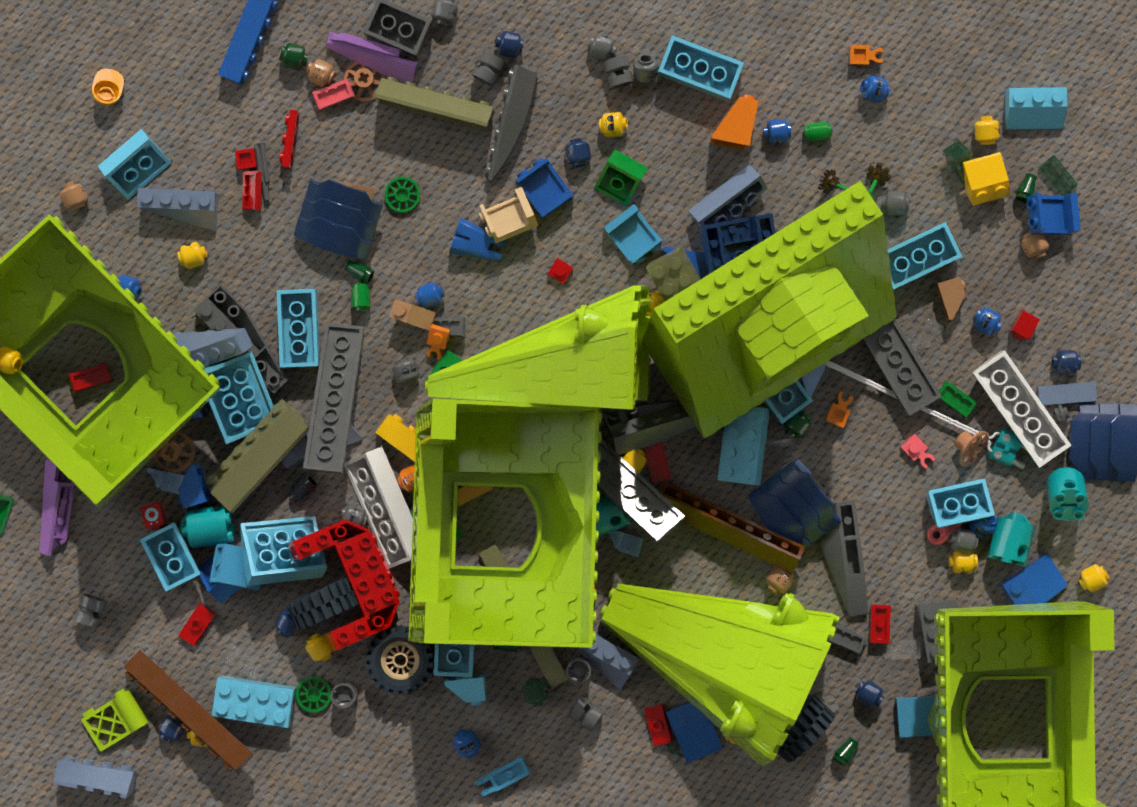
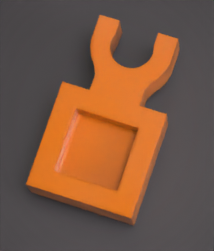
(862, 54)
(438, 340)
(838, 412)

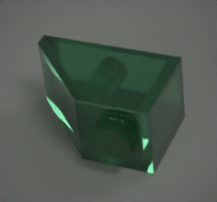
(956, 155)

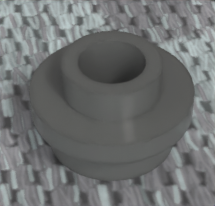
(1062, 414)

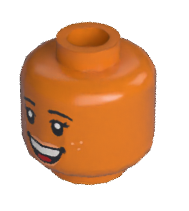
(406, 478)

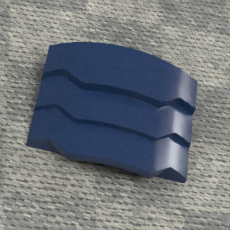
(338, 219)
(732, 238)
(1104, 441)
(794, 506)

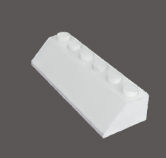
(1021, 408)
(383, 504)

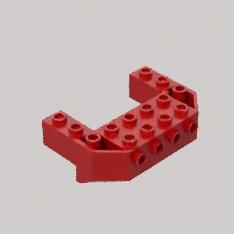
(365, 573)

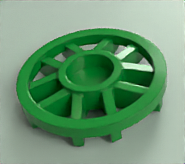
(402, 194)
(313, 694)

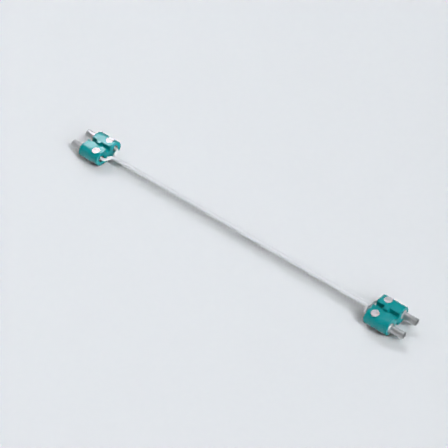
(1002, 451)

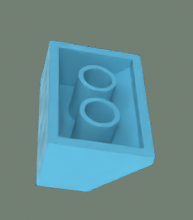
(1035, 108)
(134, 164)
(960, 503)
(170, 556)

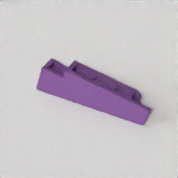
(373, 55)
(56, 508)

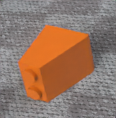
(738, 124)

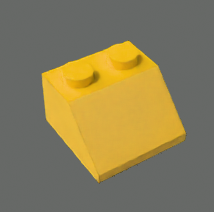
(986, 179)

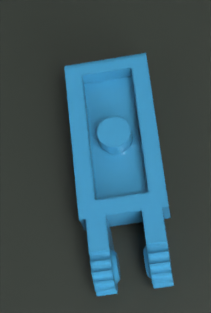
(504, 775)

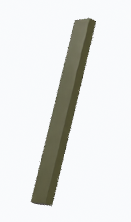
(544, 654)

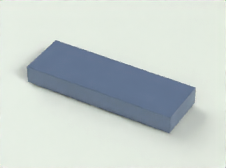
(1067, 393)

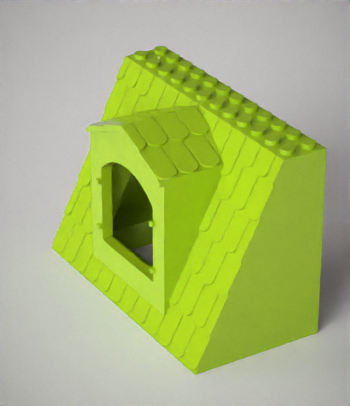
(57, 283)
(775, 311)
(510, 445)
(1020, 643)

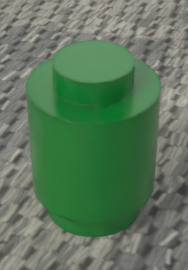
(817, 131)
(360, 297)

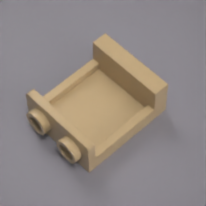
(508, 217)

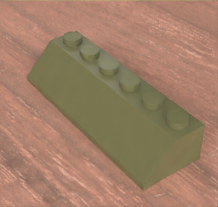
(434, 104)
(257, 455)

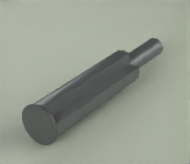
(261, 160)

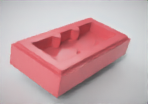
(333, 94)

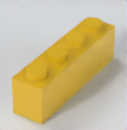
(398, 435)

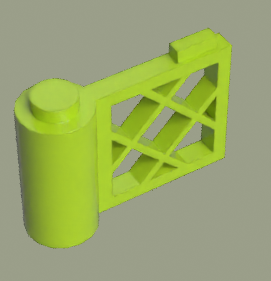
(125, 709)

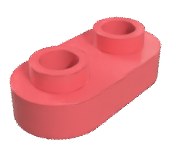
(944, 533)

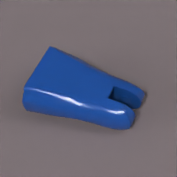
(474, 242)

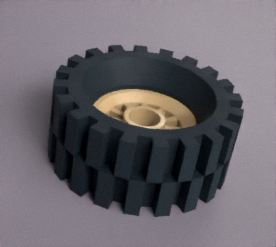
(322, 603)
(393, 681)
(809, 726)

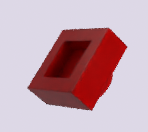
(245, 159)
(560, 271)

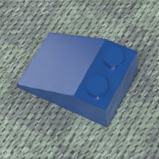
(1034, 583)
(693, 731)

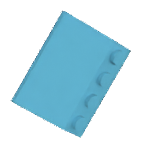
(241, 396)
(268, 555)

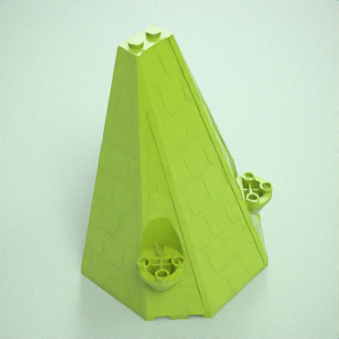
(573, 361)
(728, 657)

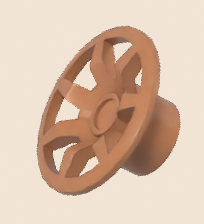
(363, 80)
(969, 444)
(173, 452)

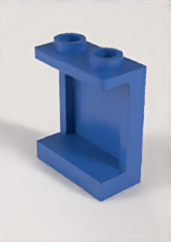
(544, 187)
(1053, 214)

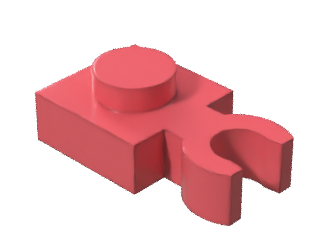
(915, 449)

